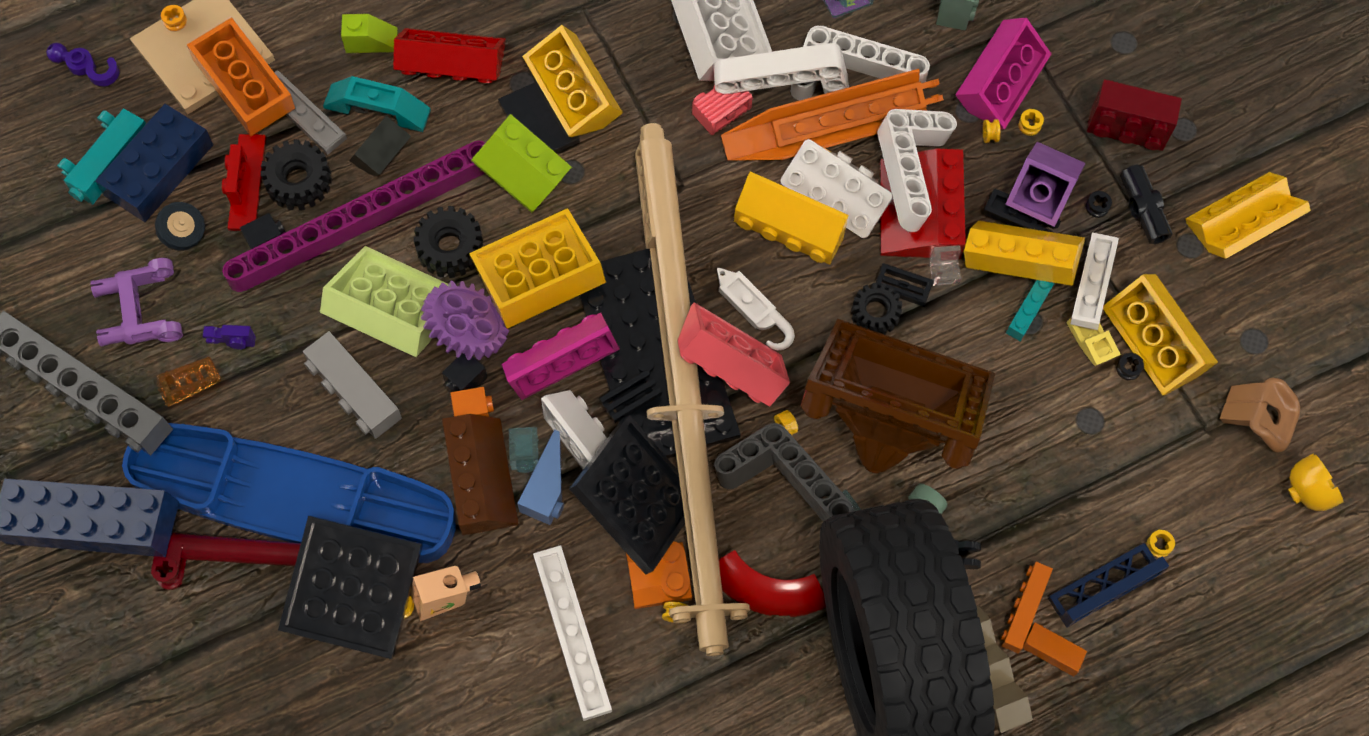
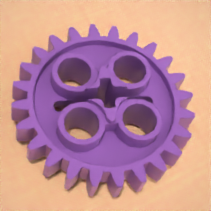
(464, 320)

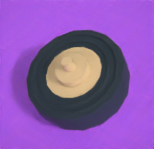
(179, 226)

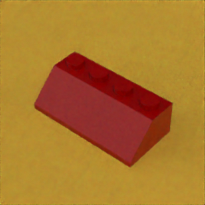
(448, 54)

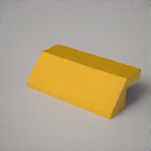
(1246, 215)

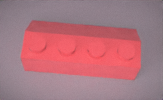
(732, 356)

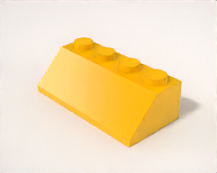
(572, 83)
(790, 218)
(1023, 252)
(1159, 333)

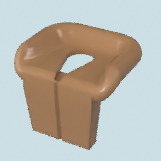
(1248, 405)

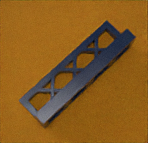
(1114, 590)

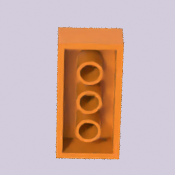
(241, 76)

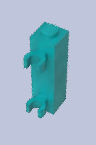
(108, 146)

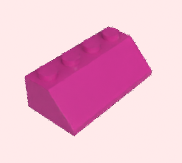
(1004, 72)
(559, 356)

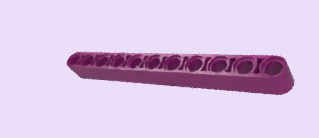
(346, 217)

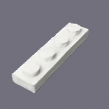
(1094, 281)

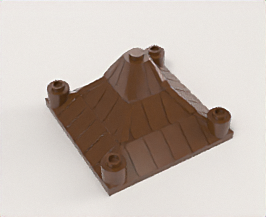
(898, 397)

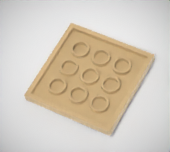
(170, 57)

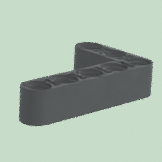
(795, 470)

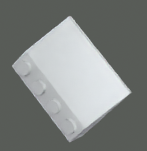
(720, 31)

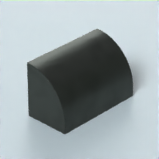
(380, 147)

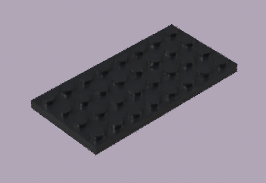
(632, 316)

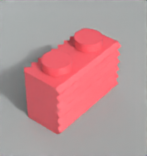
(718, 109)

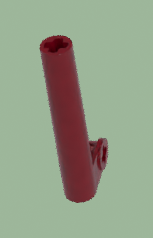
(218, 549)

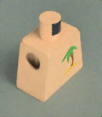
(442, 591)

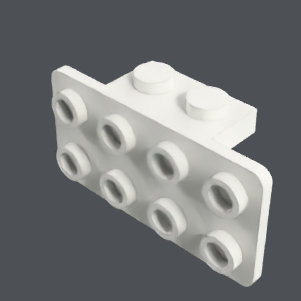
(838, 184)

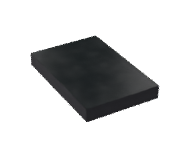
(536, 114)

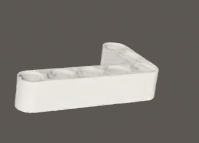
(854, 58)
(783, 68)
(898, 140)

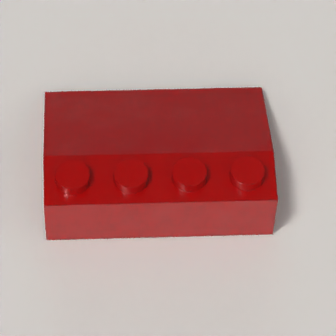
(945, 225)

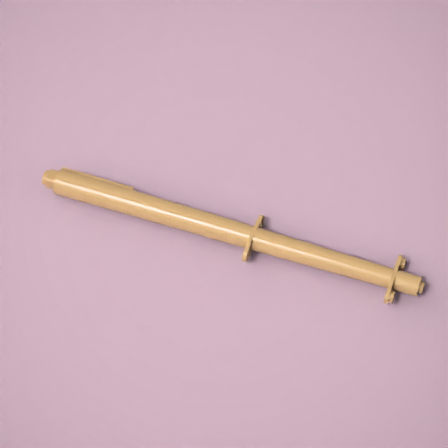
(685, 411)

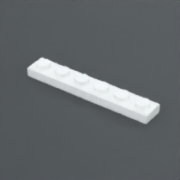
(572, 633)

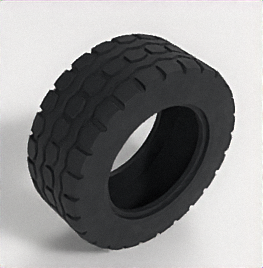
(905, 623)

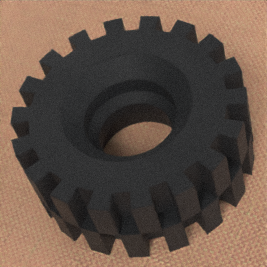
(293, 158)
(443, 225)

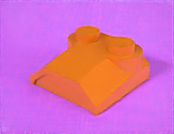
(666, 583)

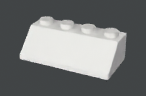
(577, 429)

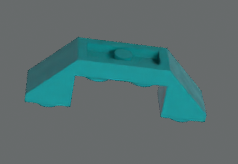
(380, 97)

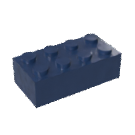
(154, 162)

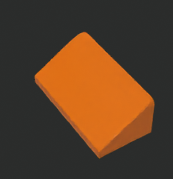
(1054, 649)

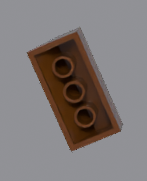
(479, 473)

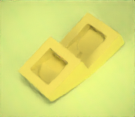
(1095, 343)

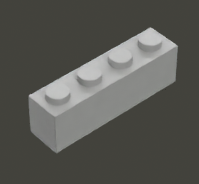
(352, 385)

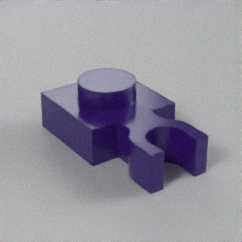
(233, 335)

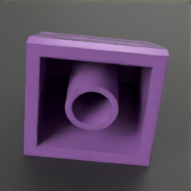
(1045, 183)

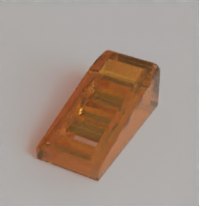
(191, 388)

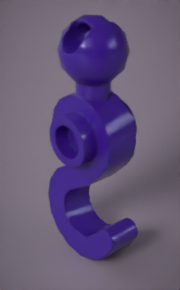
(81, 63)

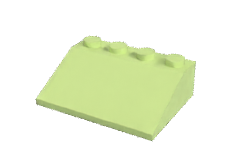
(381, 299)

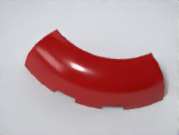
(768, 594)

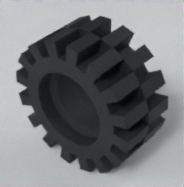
(880, 295)

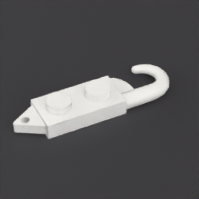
(754, 306)

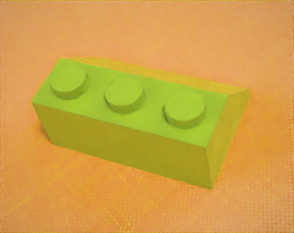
(521, 163)

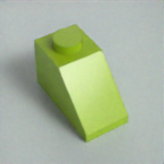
(367, 34)

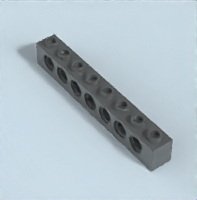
(41, 357)

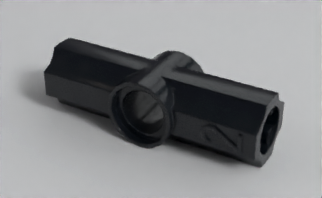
(1146, 204)

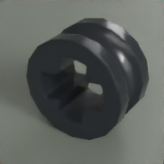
(1099, 197)
(1134, 359)

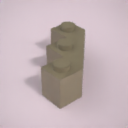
(1010, 701)

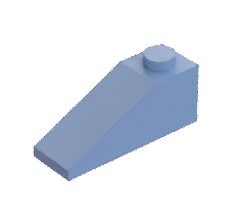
(544, 489)

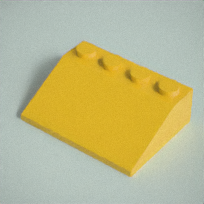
(538, 268)

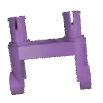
(126, 284)

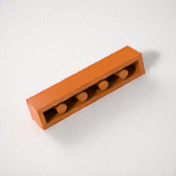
(1026, 607)

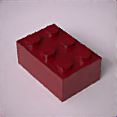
(1134, 115)

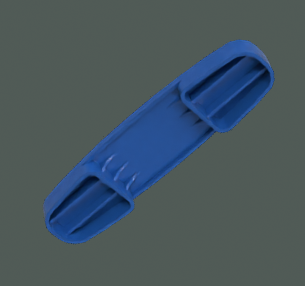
(278, 487)

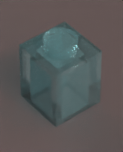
(523, 449)

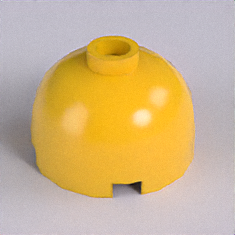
(1313, 485)

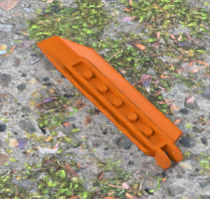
(826, 118)

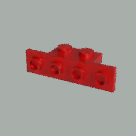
(244, 179)

